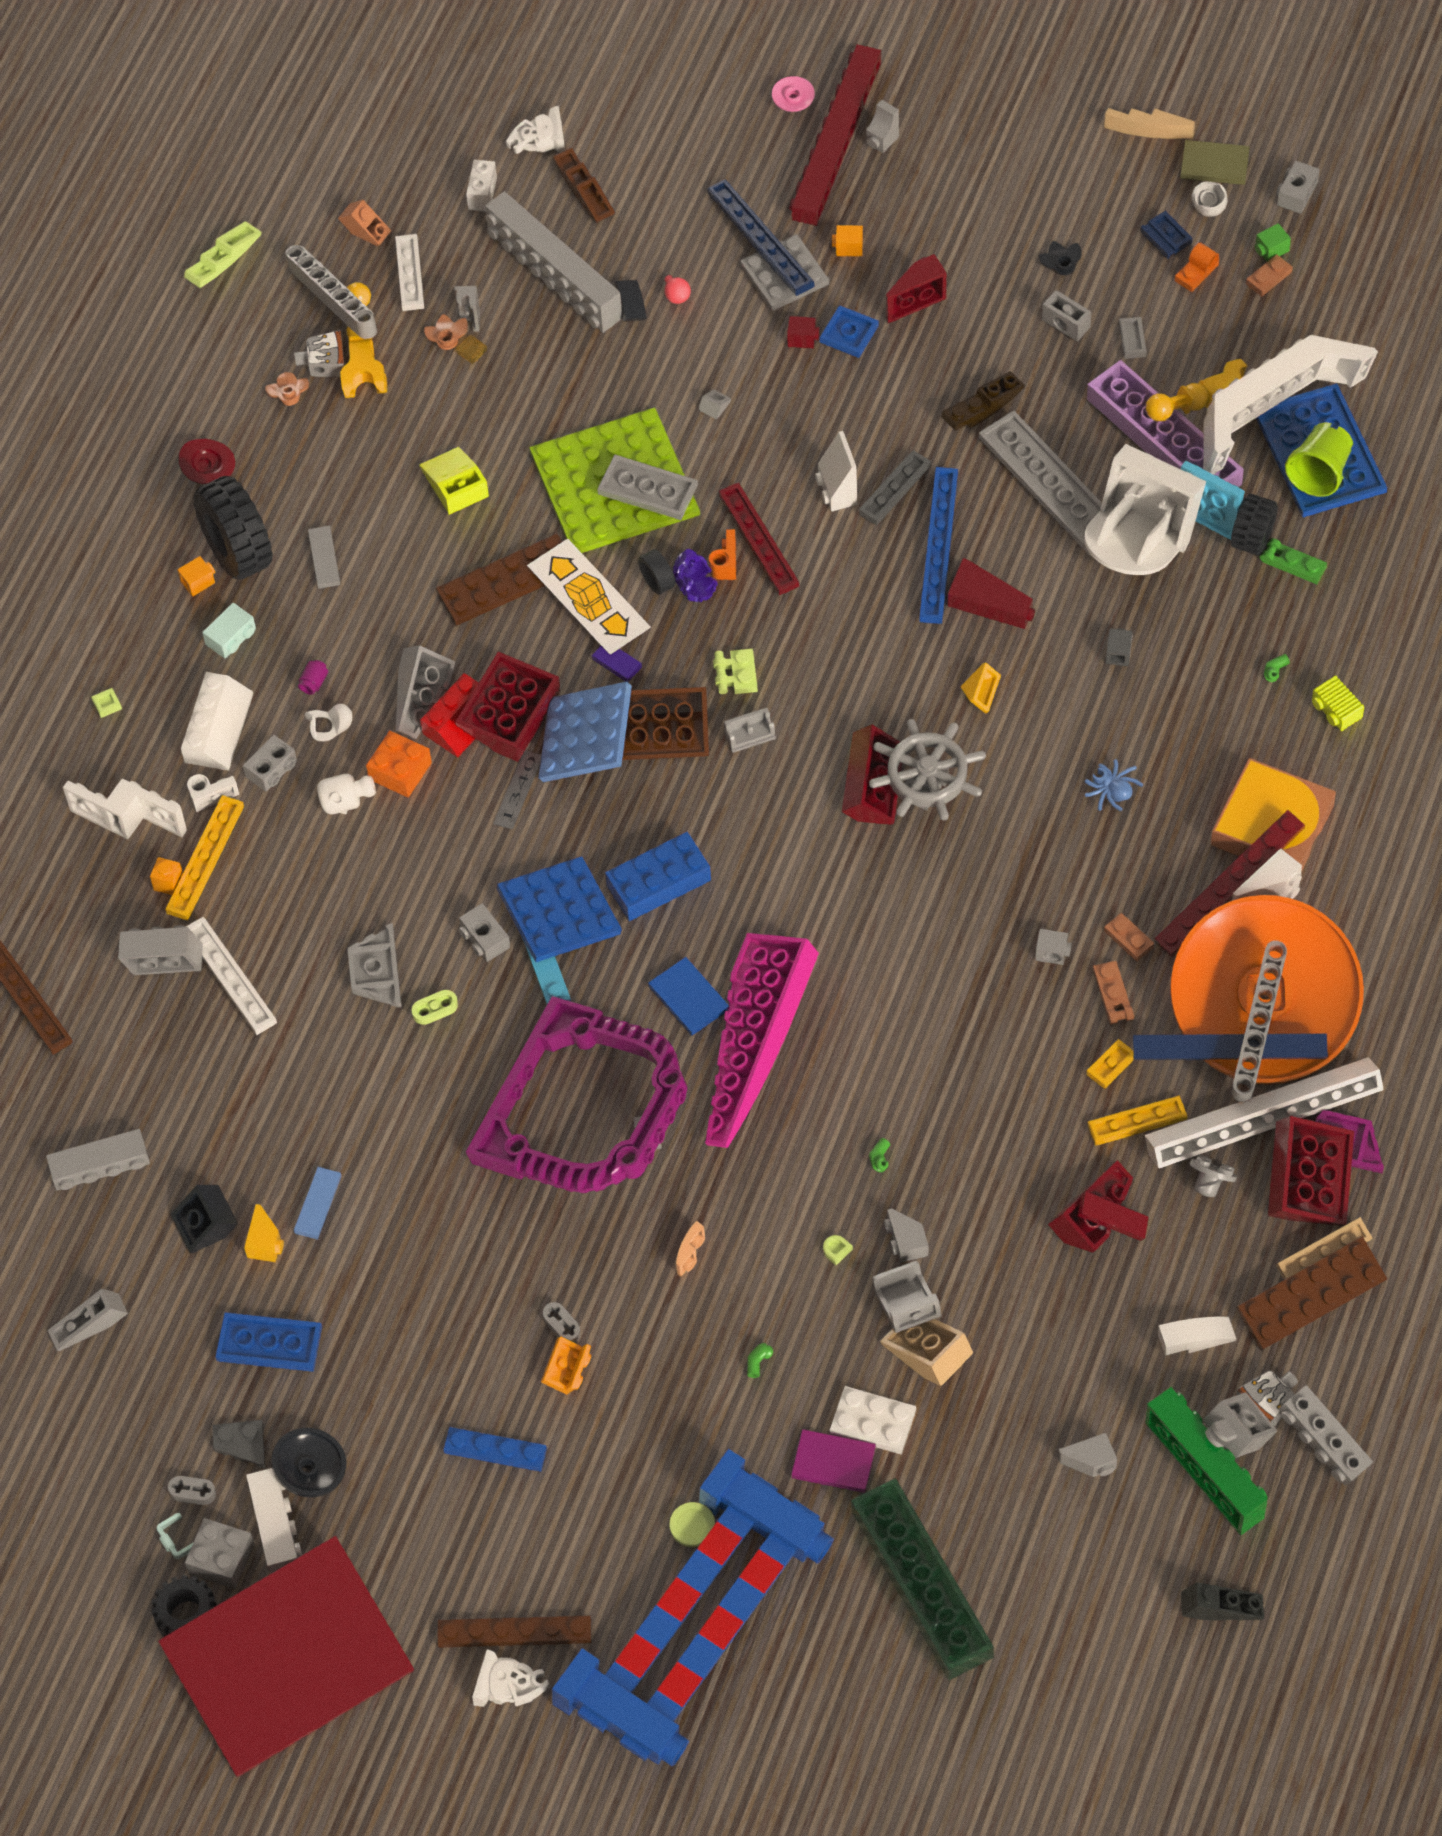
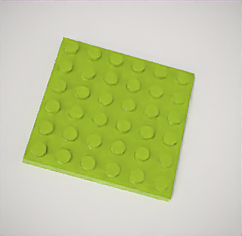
(576, 465)

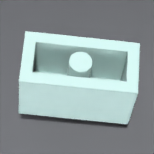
(229, 630)

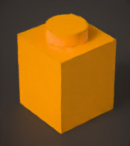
(848, 240)
(196, 575)
(166, 875)

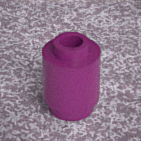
(312, 677)

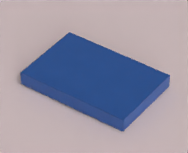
(688, 996)

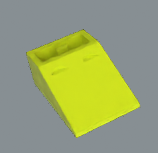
(455, 480)

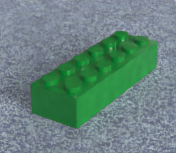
(1207, 1465)

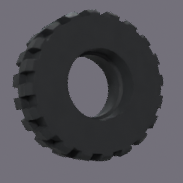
(233, 527)

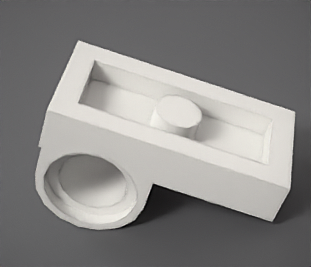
(210, 793)

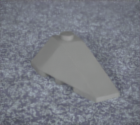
(420, 684)

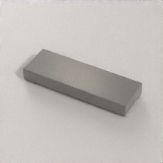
(324, 557)

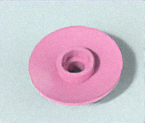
(793, 94)

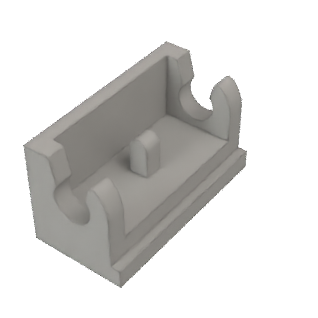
(468, 305)
(749, 730)

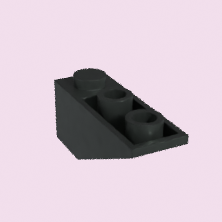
(1221, 1603)

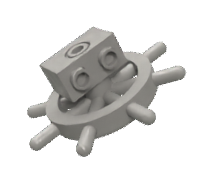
(929, 771)

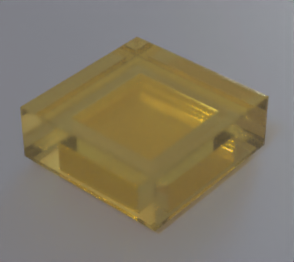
(471, 349)

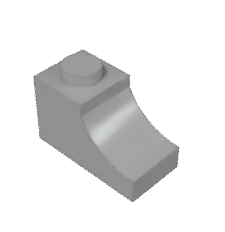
(884, 127)

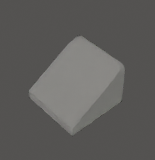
(714, 403)

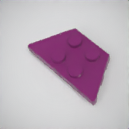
(1365, 1145)

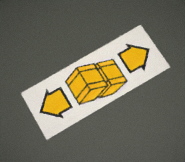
(589, 596)

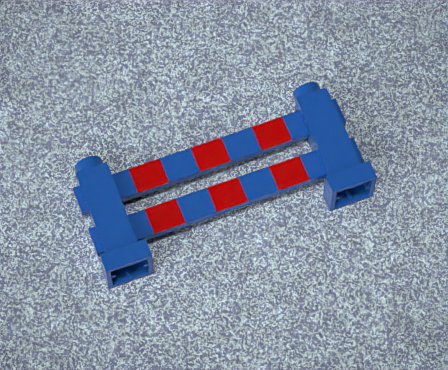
(608, 1699)

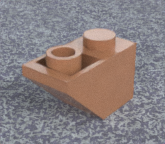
(364, 223)

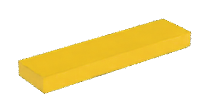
(1137, 1120)

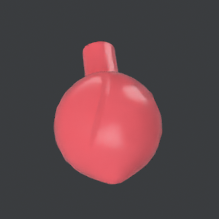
(676, 289)

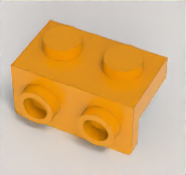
(566, 1365)

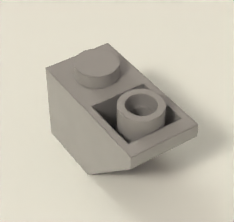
(908, 1236)

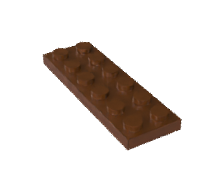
(494, 583)
(1311, 1293)

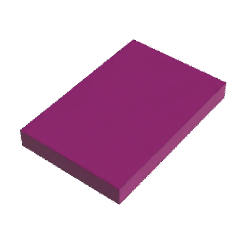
(833, 1461)

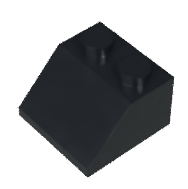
(203, 1217)

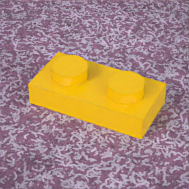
(1111, 1064)

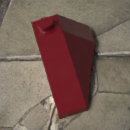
(1085, 1234)

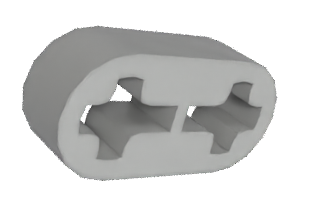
(565, 1320)
(192, 1487)

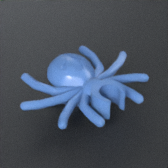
(1112, 785)

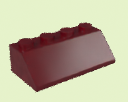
(864, 764)

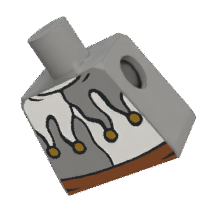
(323, 355)
(1270, 1393)

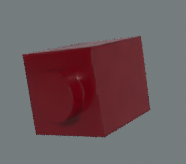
(802, 332)

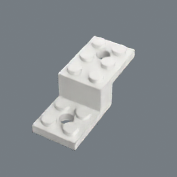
(125, 808)

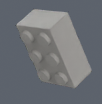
(160, 950)

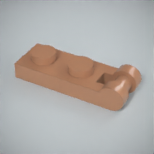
(1113, 992)

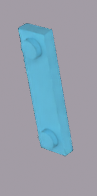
(549, 978)

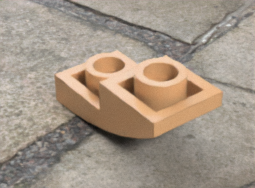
(687, 1252)

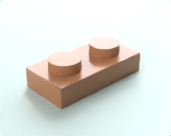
(1269, 275)
(1129, 937)

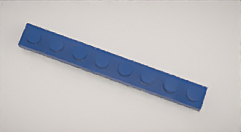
(938, 545)

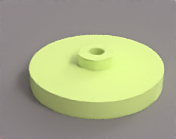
(691, 1524)

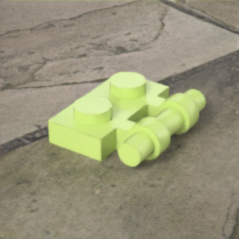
(742, 669)

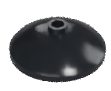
(310, 1450)

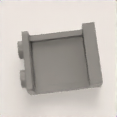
(906, 1297)

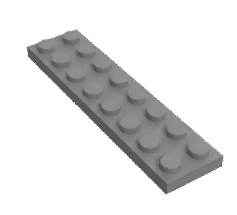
(1042, 474)

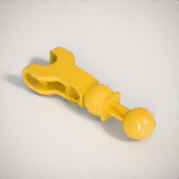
(362, 365)
(1194, 395)

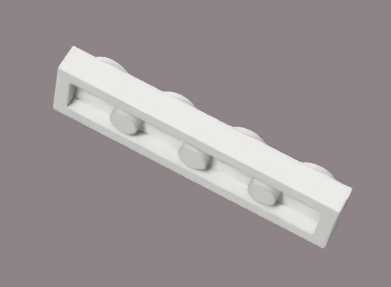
(409, 272)

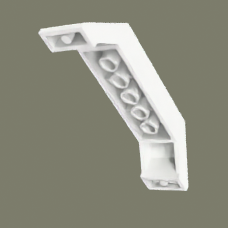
(1274, 382)

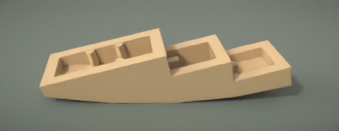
(1157, 125)

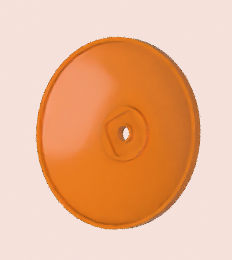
(1221, 966)

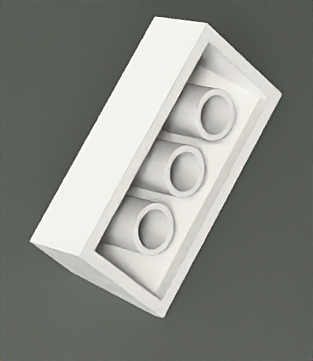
(216, 722)

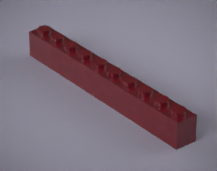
(836, 135)

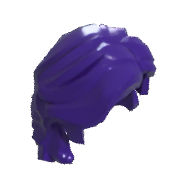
(690, 575)

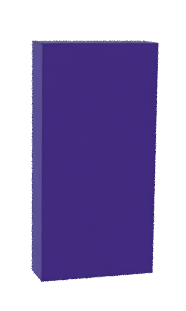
(618, 663)

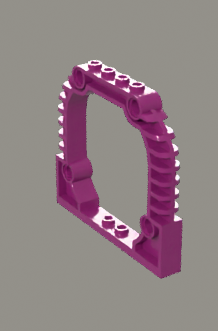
(560, 1026)

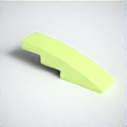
(223, 254)

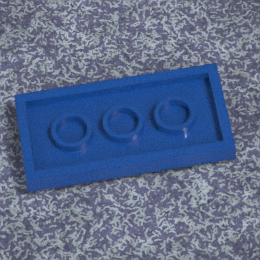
(269, 1342)

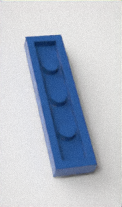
(495, 1449)

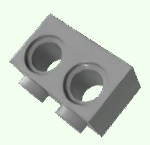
(266, 760)

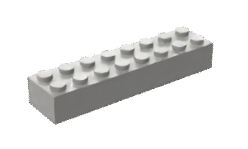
(553, 262)

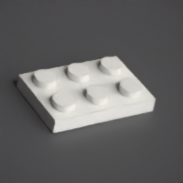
(873, 1419)

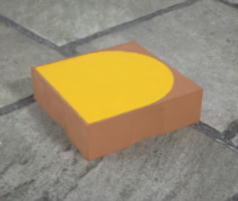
(1261, 799)

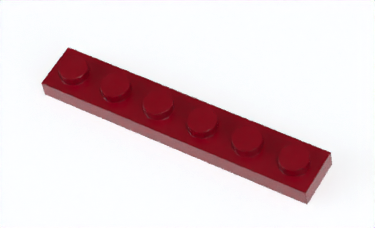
(759, 539)

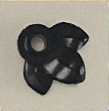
(1060, 256)

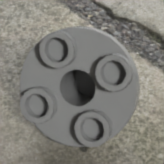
(1211, 1175)

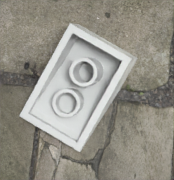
(838, 475)
(1276, 877)

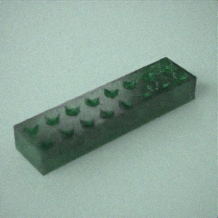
(922, 1579)

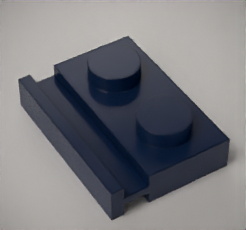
(1166, 234)

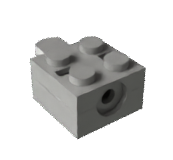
(1238, 1425)

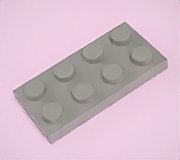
(647, 487)

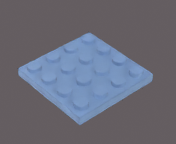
(585, 732)

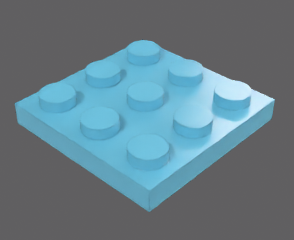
(1218, 503)

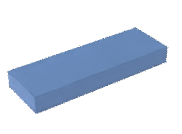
(317, 1203)

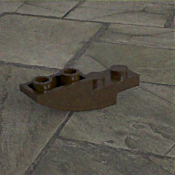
(984, 403)

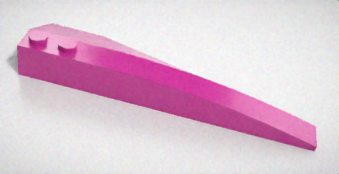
(762, 1004)

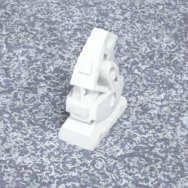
(539, 134)
(504, 1682)

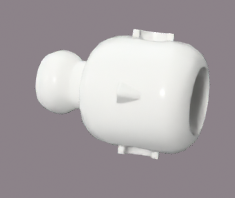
(343, 793)

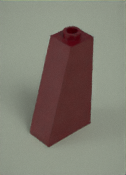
(988, 596)

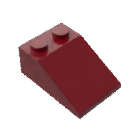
(917, 289)

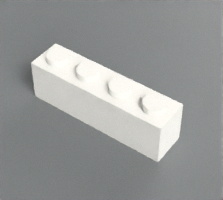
(273, 1520)

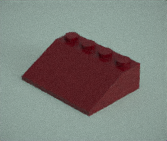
(508, 705)
(1310, 1172)

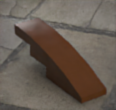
(583, 185)

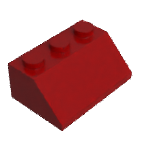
(440, 720)

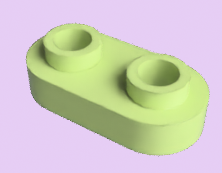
(434, 1008)

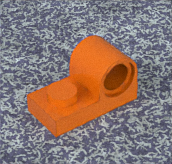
(1200, 265)
(726, 557)

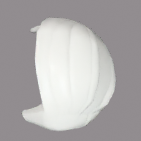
(1209, 198)

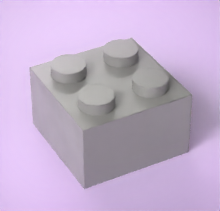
(219, 1553)

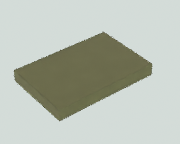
(1215, 162)

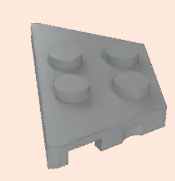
(375, 968)

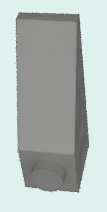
(88, 1319)

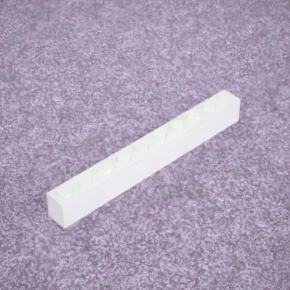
(1263, 1111)

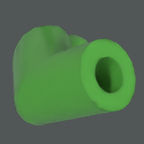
(1272, 667)
(877, 1155)
(754, 1358)

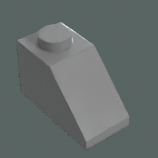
(1090, 1456)

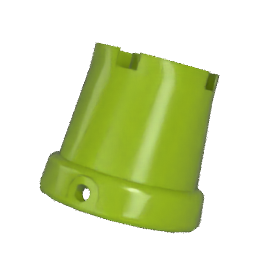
(1320, 460)

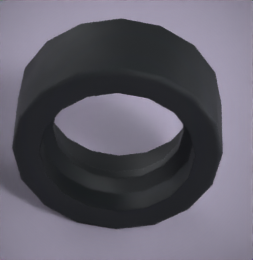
(656, 571)

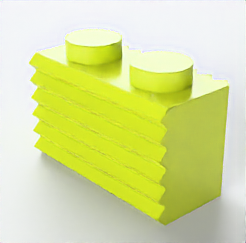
(1337, 703)

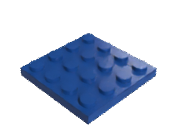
(558, 909)

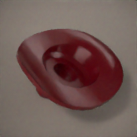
(205, 460)

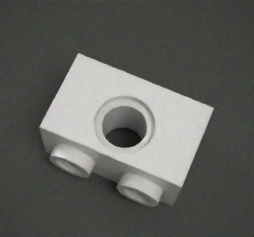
(481, 184)

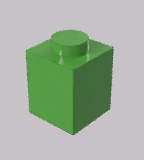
(1272, 242)

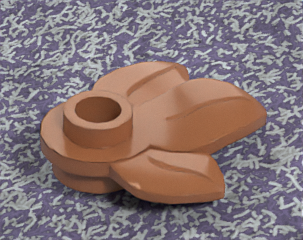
(446, 330)
(287, 388)

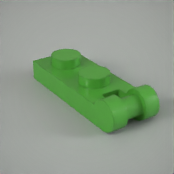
(1293, 561)

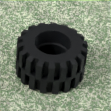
(1254, 524)
(176, 1593)

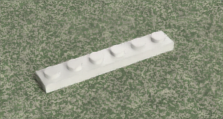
(232, 978)

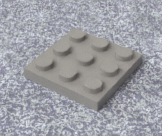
(771, 286)

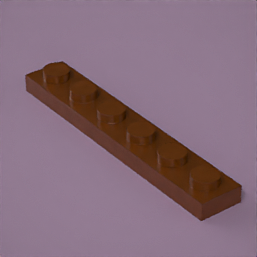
(32, 1003)
(514, 1631)

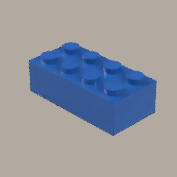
(658, 876)

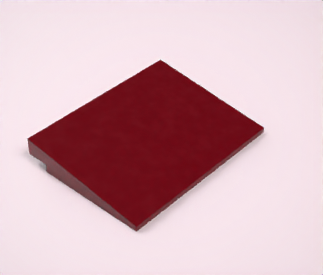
(285, 1656)

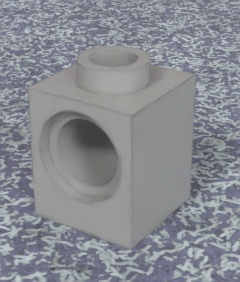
(1052, 947)

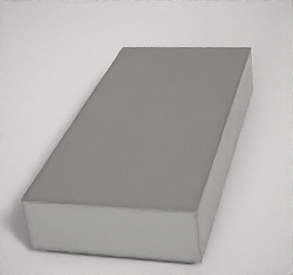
(1132, 337)

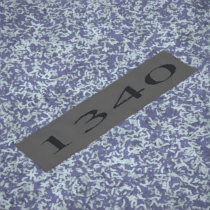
(518, 790)

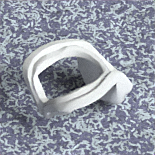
(339, 716)

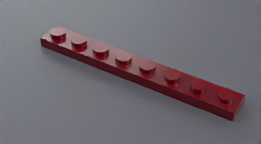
(1224, 886)

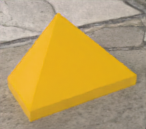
(982, 686)

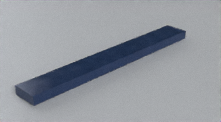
(761, 237)
(1227, 1046)

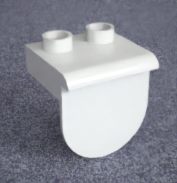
(1143, 514)

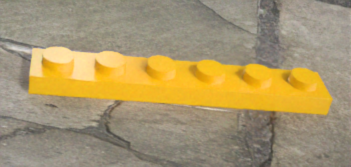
(204, 857)

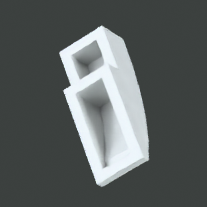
(1195, 1334)

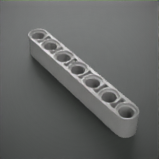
(331, 292)
(1253, 1030)

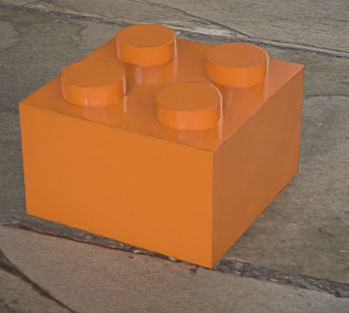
(399, 763)

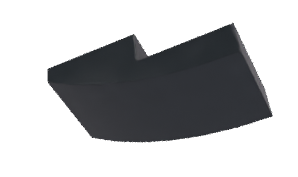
(631, 300)

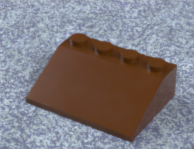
(667, 724)

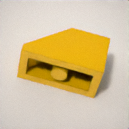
(263, 1237)

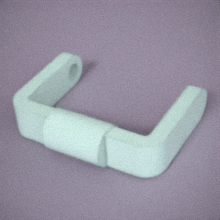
(166, 1540)

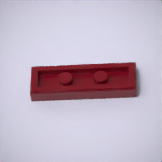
(1113, 1216)

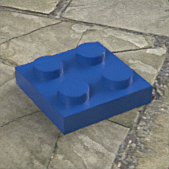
(849, 331)

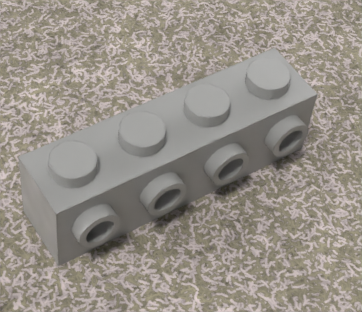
(1325, 1435)

